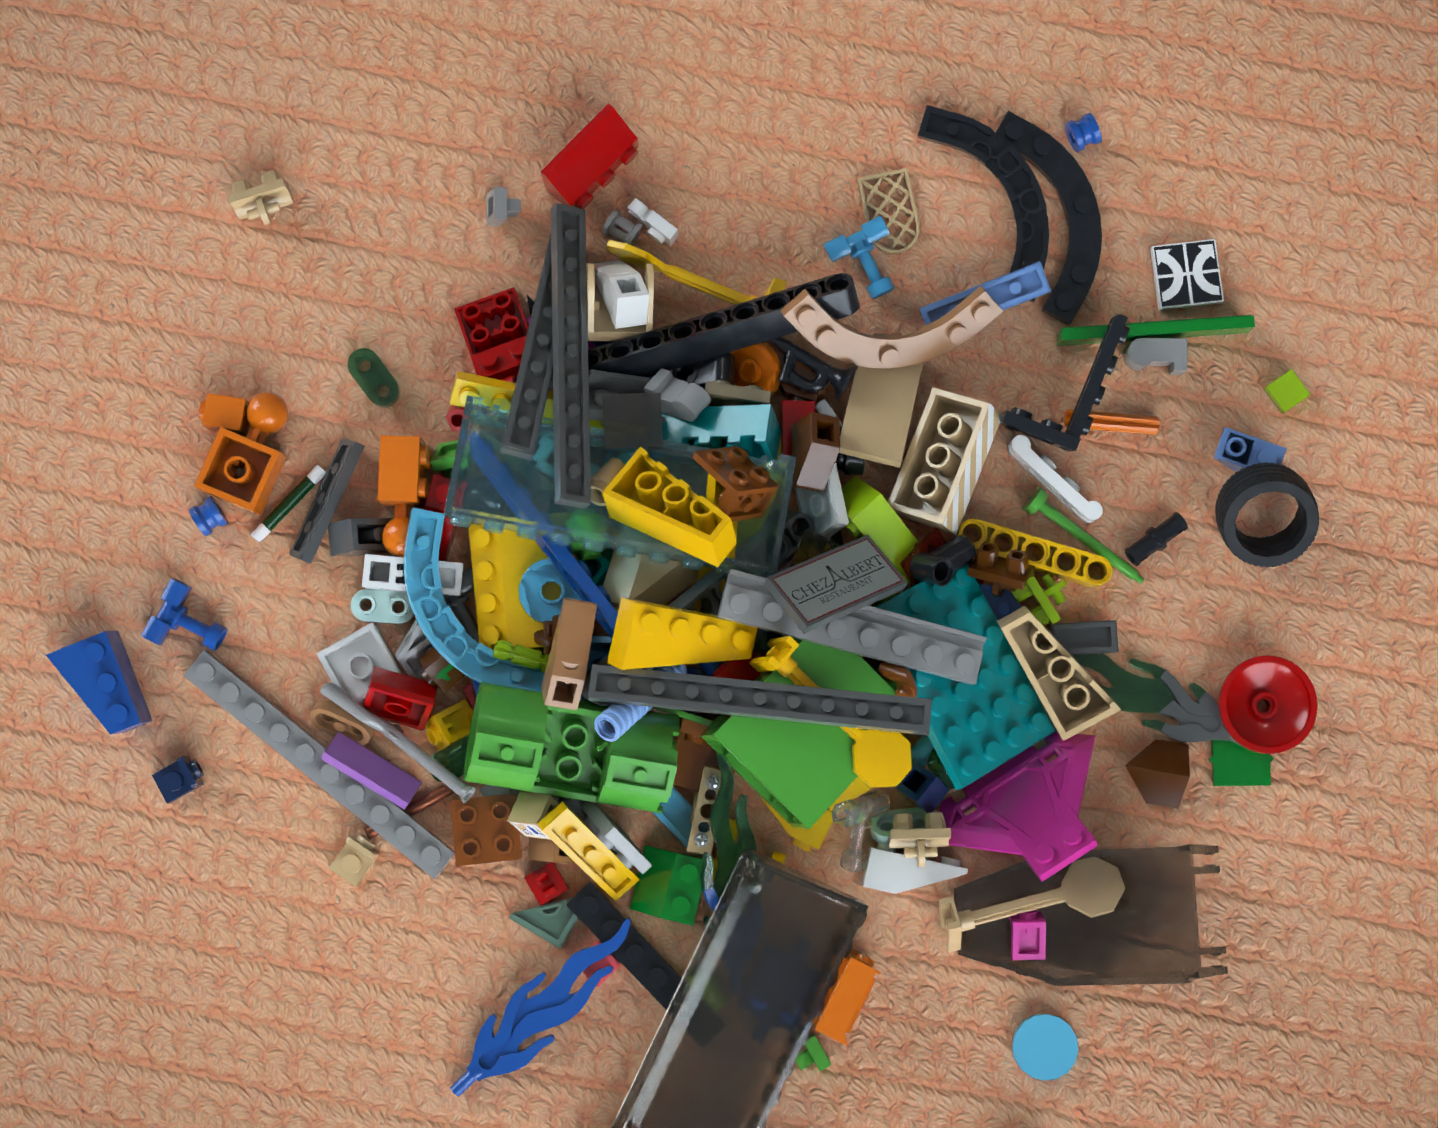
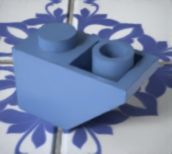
(1242, 450)

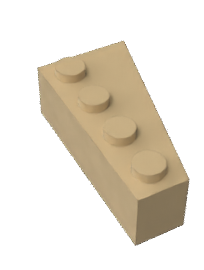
(1060, 681)

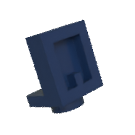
(179, 778)

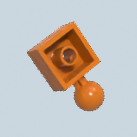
(230, 451)
(402, 484)

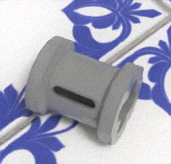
(615, 220)

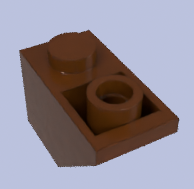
(816, 448)

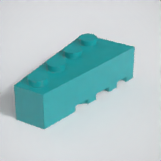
(743, 426)

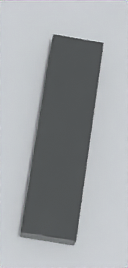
(326, 500)

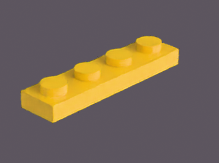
(588, 851)

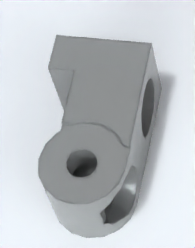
(1157, 352)
(678, 396)

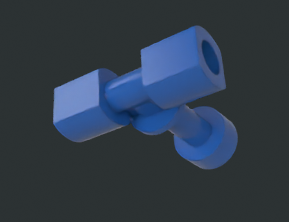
(175, 614)

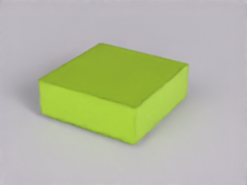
(1287, 391)

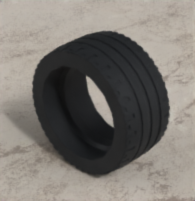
(1284, 545)

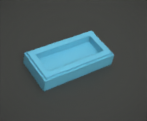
(677, 817)

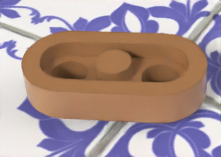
(333, 719)

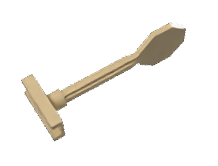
(1088, 887)

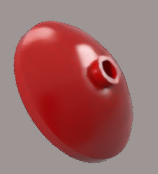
(1288, 698)

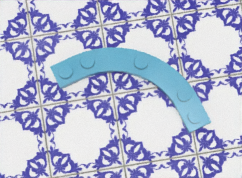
(437, 618)

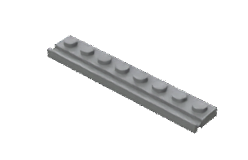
(863, 632)

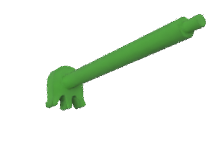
(1038, 502)

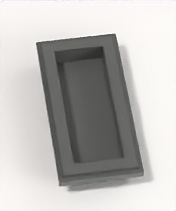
(1087, 637)

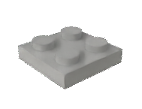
(614, 837)

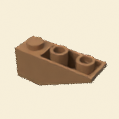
(569, 654)

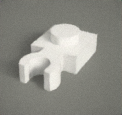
(657, 226)

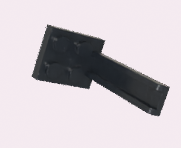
(1091, 394)

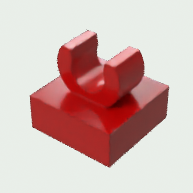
(546, 883)

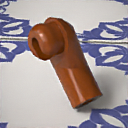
(902, 678)

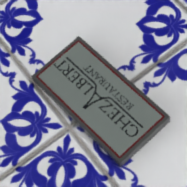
(835, 583)

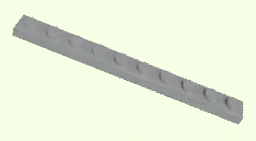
(306, 753)

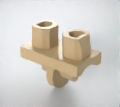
(260, 200)
(919, 842)

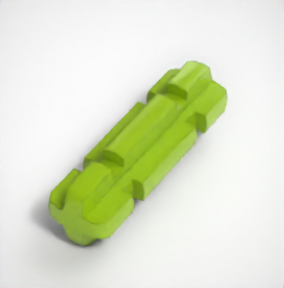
(520, 655)

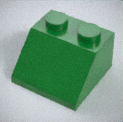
(669, 886)

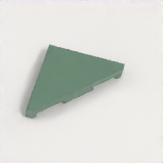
(548, 921)

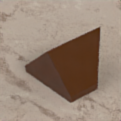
(1161, 772)

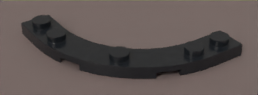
(1009, 169)
(1079, 208)

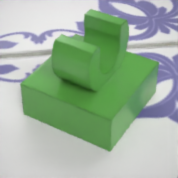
(444, 457)
(812, 1054)

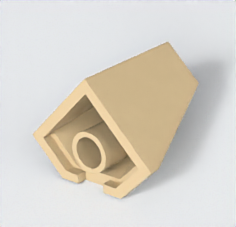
(645, 580)

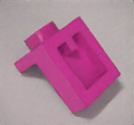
(1028, 936)

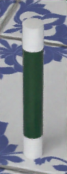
(288, 503)

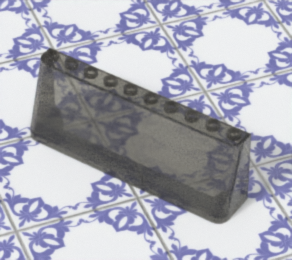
(745, 1001)

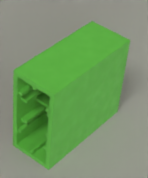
(798, 764)

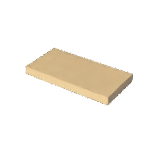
(879, 413)

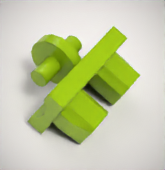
(1045, 611)

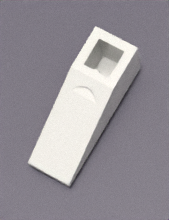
(622, 293)
(896, 874)

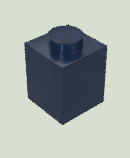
(922, 788)

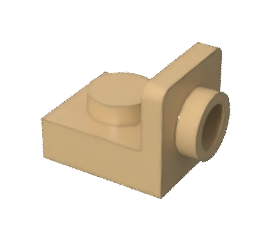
(355, 859)

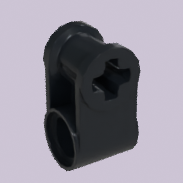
(711, 369)

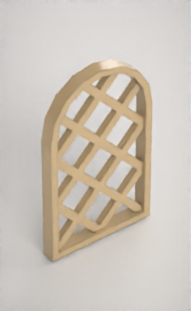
(865, 202)

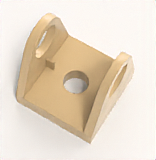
(598, 318)

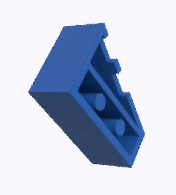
(104, 680)

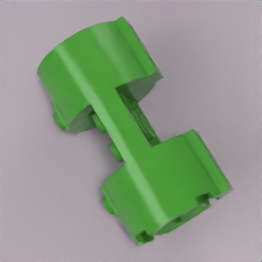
(559, 753)

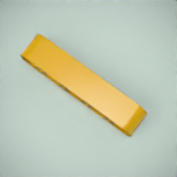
(1049, 553)

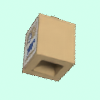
(530, 810)

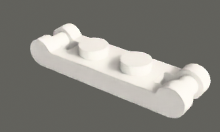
(1063, 489)

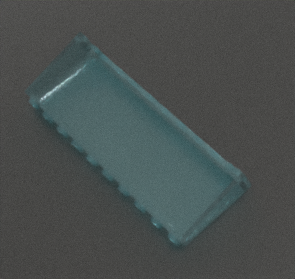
(520, 496)

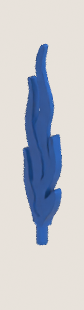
(540, 1012)

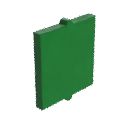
(1238, 766)

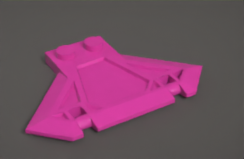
(1029, 806)

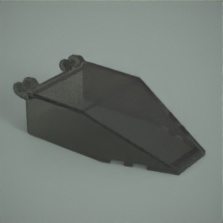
(1144, 940)

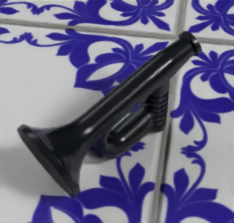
(824, 372)

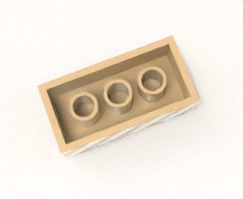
(944, 460)

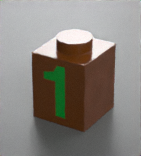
(439, 670)

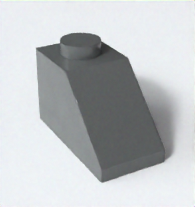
(357, 536)

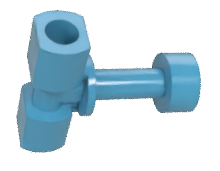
(859, 246)

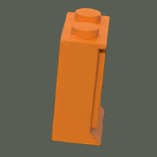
(846, 996)

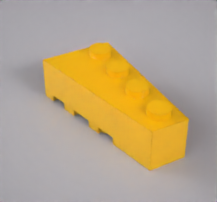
(668, 510)
(670, 636)

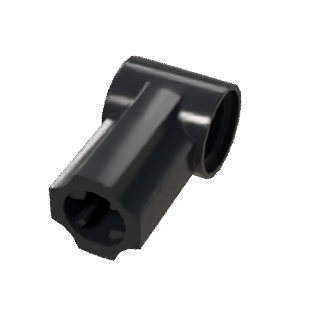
(943, 562)

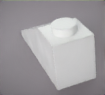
(388, 574)

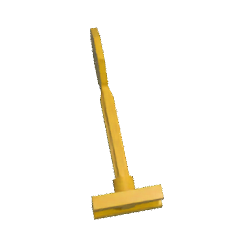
(640, 258)
(877, 755)

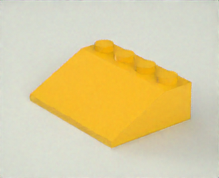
(497, 572)

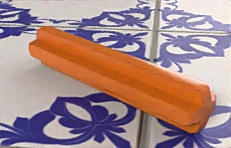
(1120, 422)

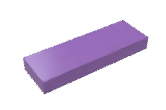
(371, 770)

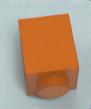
(225, 413)

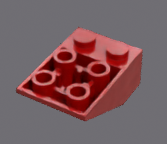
(494, 333)

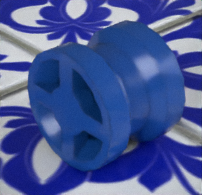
(1083, 132)
(208, 516)

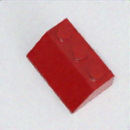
(590, 159)

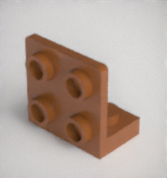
(746, 484)
(692, 755)
(483, 831)

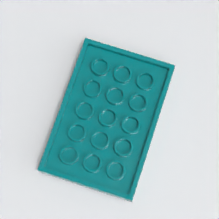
(977, 723)

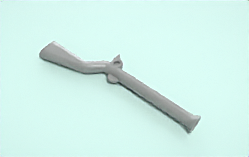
(395, 734)

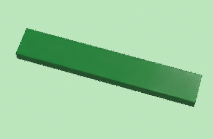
(1161, 329)

